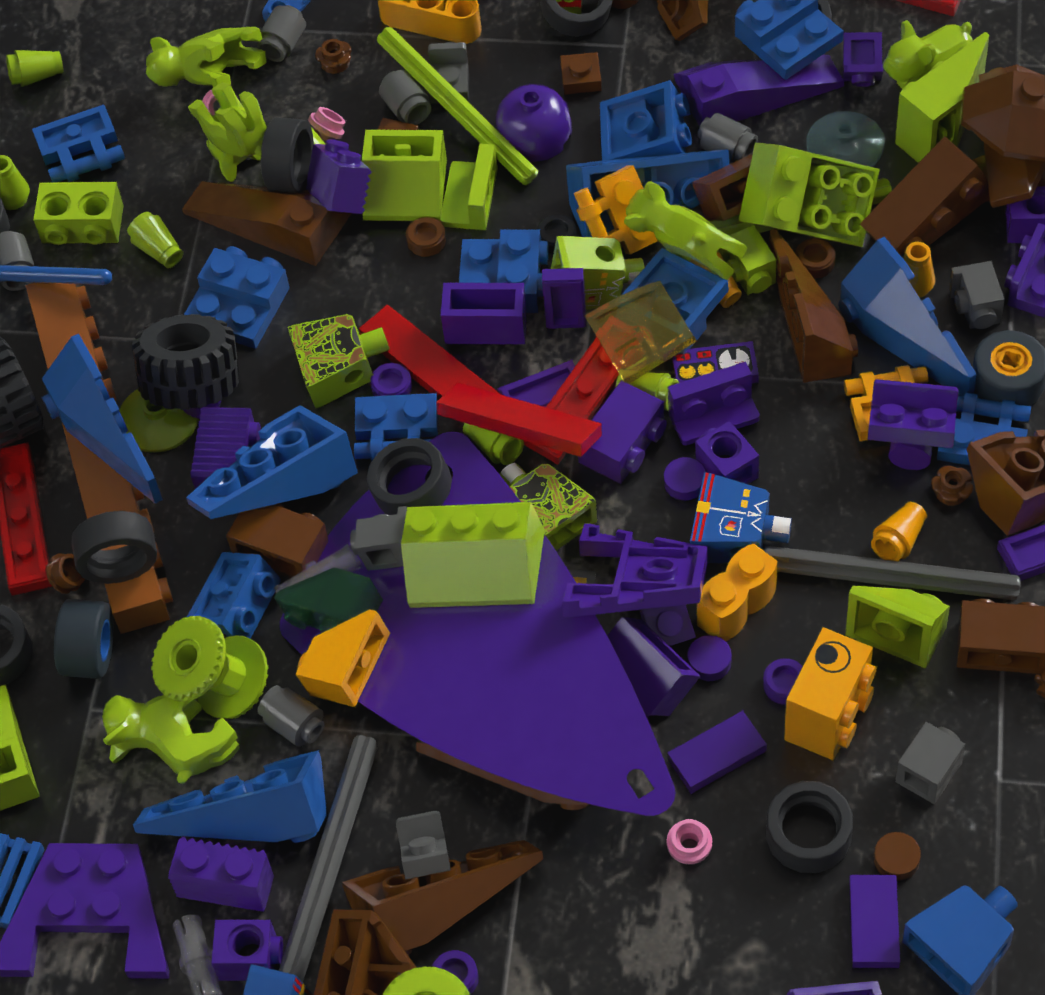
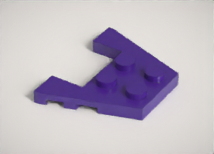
(645, 578)
(88, 892)

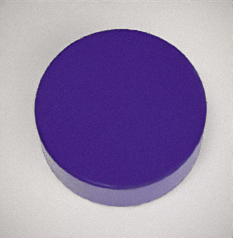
(391, 380)
(910, 455)
(684, 478)
(710, 657)
(780, 678)
(461, 966)

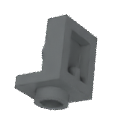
(452, 64)
(422, 844)

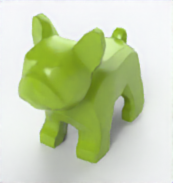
(915, 56)
(204, 57)
(234, 129)
(681, 230)
(165, 730)

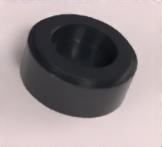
(555, 226)

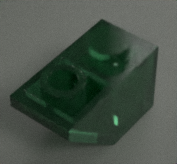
(328, 599)

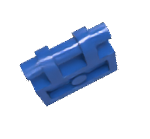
(75, 136)
(393, 418)
(969, 431)

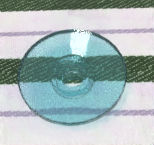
(847, 138)

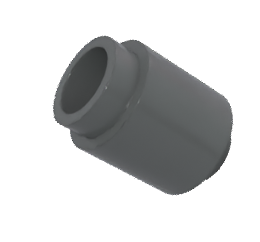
(281, 32)
(405, 97)
(724, 133)
(14, 252)
(291, 715)

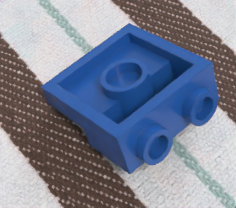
(786, 32)
(645, 123)
(510, 259)
(688, 285)
(240, 293)

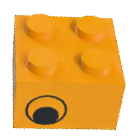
(829, 694)

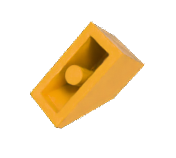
(343, 658)

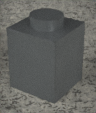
(930, 762)

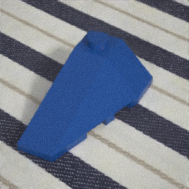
(669, 171)
(892, 315)
(93, 417)
(291, 461)
(268, 808)

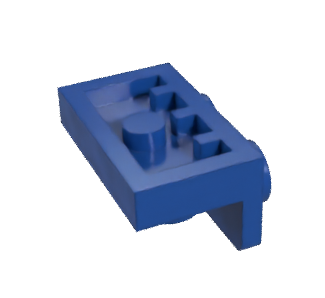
(237, 593)

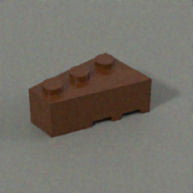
(929, 199)

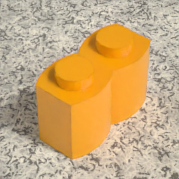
(738, 592)

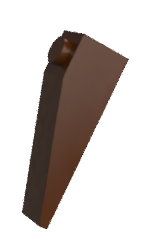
(275, 219)
(1010, 478)
(429, 904)

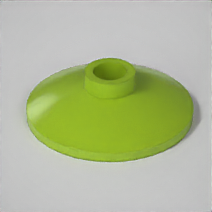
(159, 429)

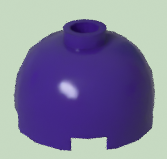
(534, 121)

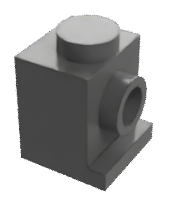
(977, 294)
(379, 540)

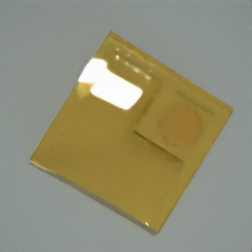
(640, 330)

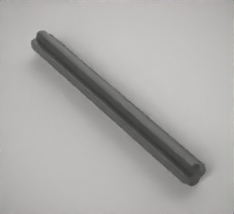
(896, 573)
(328, 857)

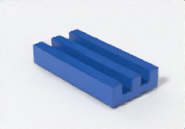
(17, 847)

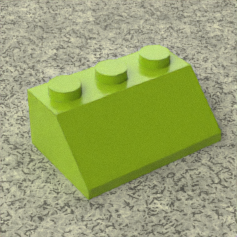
(471, 554)

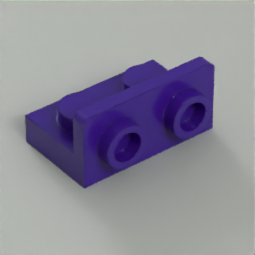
(1028, 278)
(711, 402)
(913, 413)

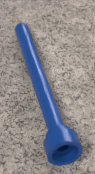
(55, 275)

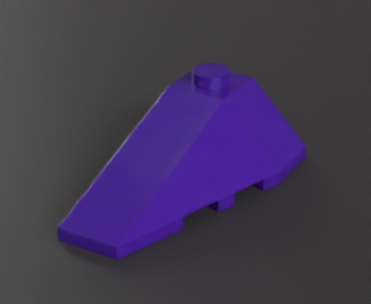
(752, 87)

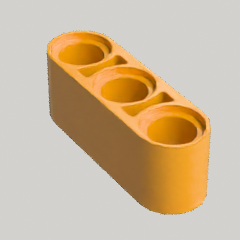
(440, 19)

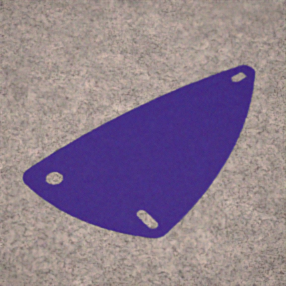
(506, 682)

